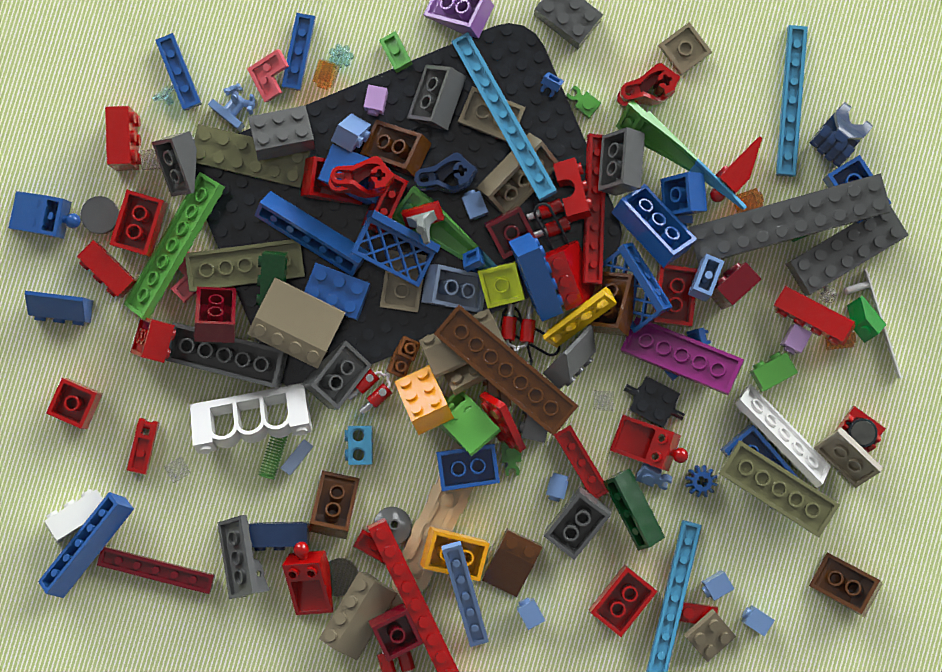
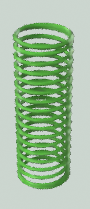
(270, 476)

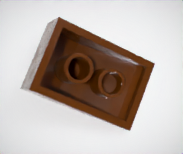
(397, 147)
(619, 317)
(334, 505)
(512, 562)
(846, 584)

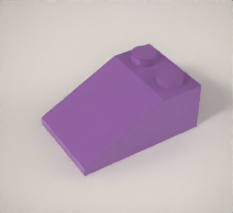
(460, 14)

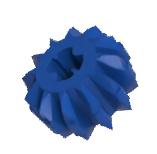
(703, 474)

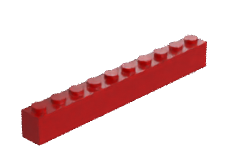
(412, 596)

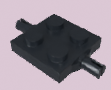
(654, 402)

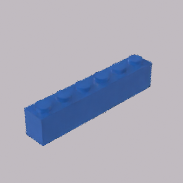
(309, 232)
(86, 545)

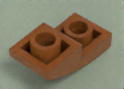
(403, 356)

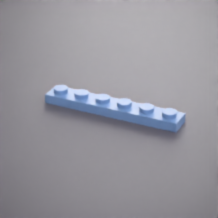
(465, 593)

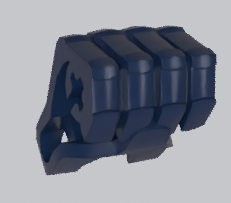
(839, 136)
(439, 172)

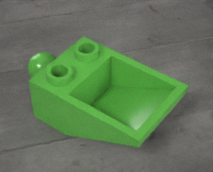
(470, 425)

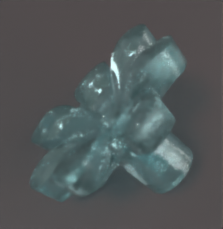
(341, 55)
(165, 95)

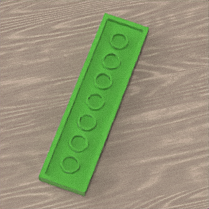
(173, 246)

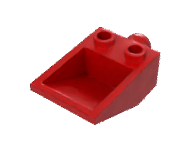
(738, 172)
(646, 441)
(308, 580)

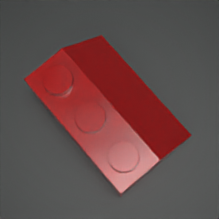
(567, 271)

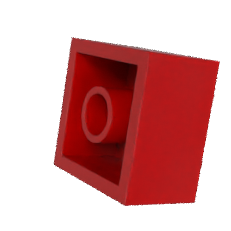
(74, 403)

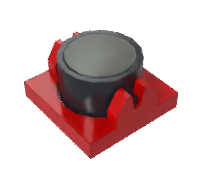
(862, 429)

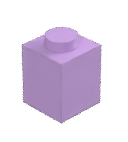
(375, 100)
(795, 339)

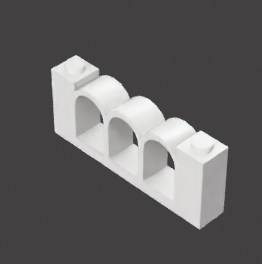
(203, 415)

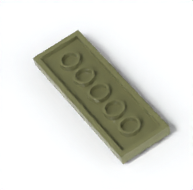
(238, 155)
(238, 264)
(779, 488)

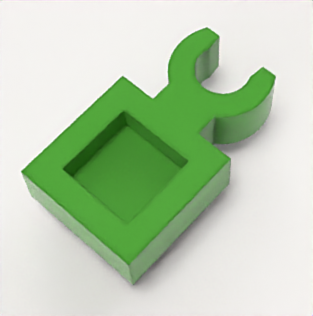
(585, 103)
(510, 456)

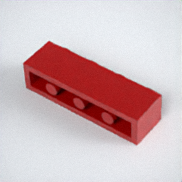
(814, 316)

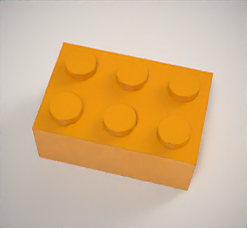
(423, 400)
(474, 551)

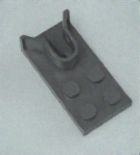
(238, 559)

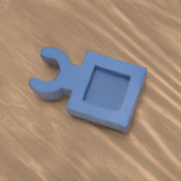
(651, 475)

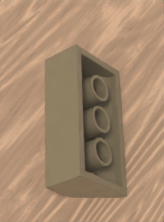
(508, 185)
(444, 359)
(349, 626)

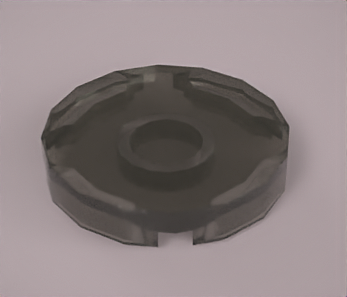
(342, 575)

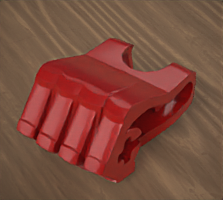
(639, 87)
(379, 178)

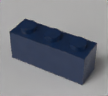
(278, 534)

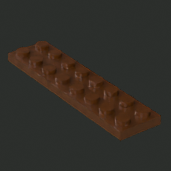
(506, 370)

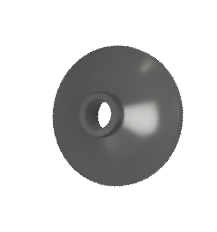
(403, 521)

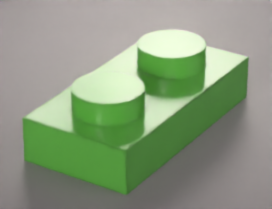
(396, 51)

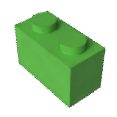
(773, 371)

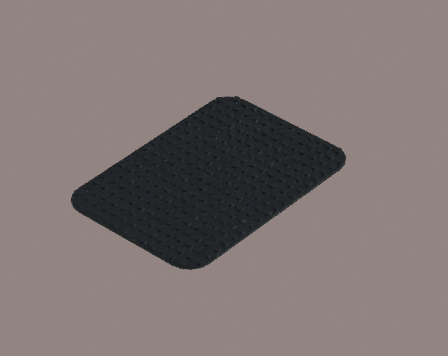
(518, 66)

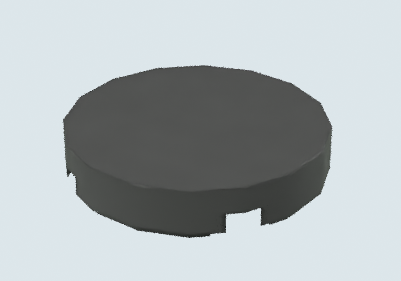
(99, 214)

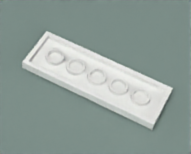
(783, 435)

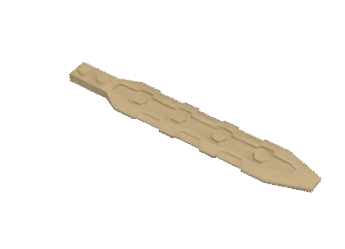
(439, 512)

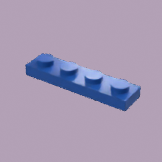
(298, 51)
(178, 72)

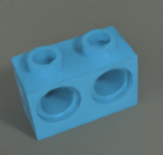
(365, 445)

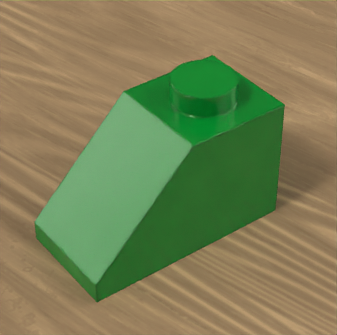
(866, 319)

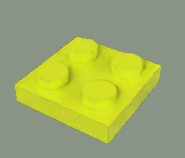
(501, 285)

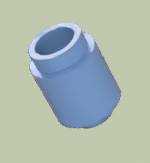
(557, 487)

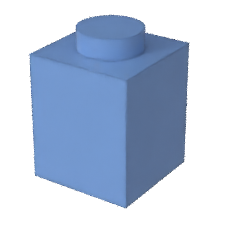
(474, 205)
(717, 585)
(530, 613)
(757, 620)

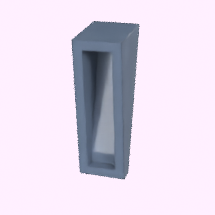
(297, 457)

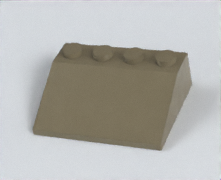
(296, 323)

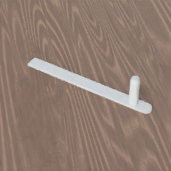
(865, 285)

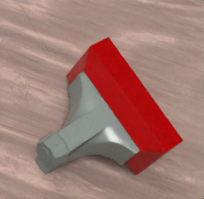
(422, 217)

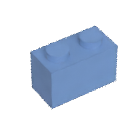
(351, 132)
(706, 277)

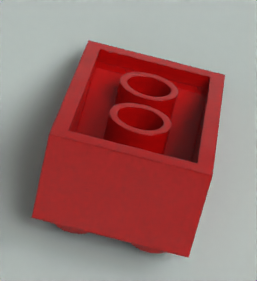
(317, 189)
(153, 339)

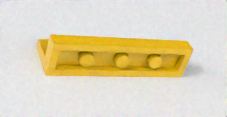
(580, 317)

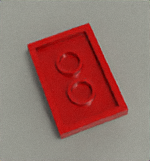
(500, 415)

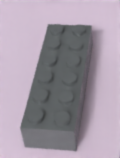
(845, 251)
(239, 360)

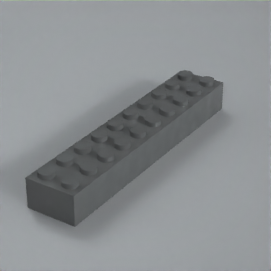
(792, 218)

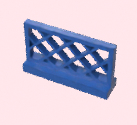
(401, 232)
(646, 281)

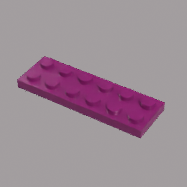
(683, 356)

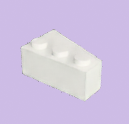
(73, 515)

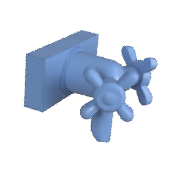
(233, 106)

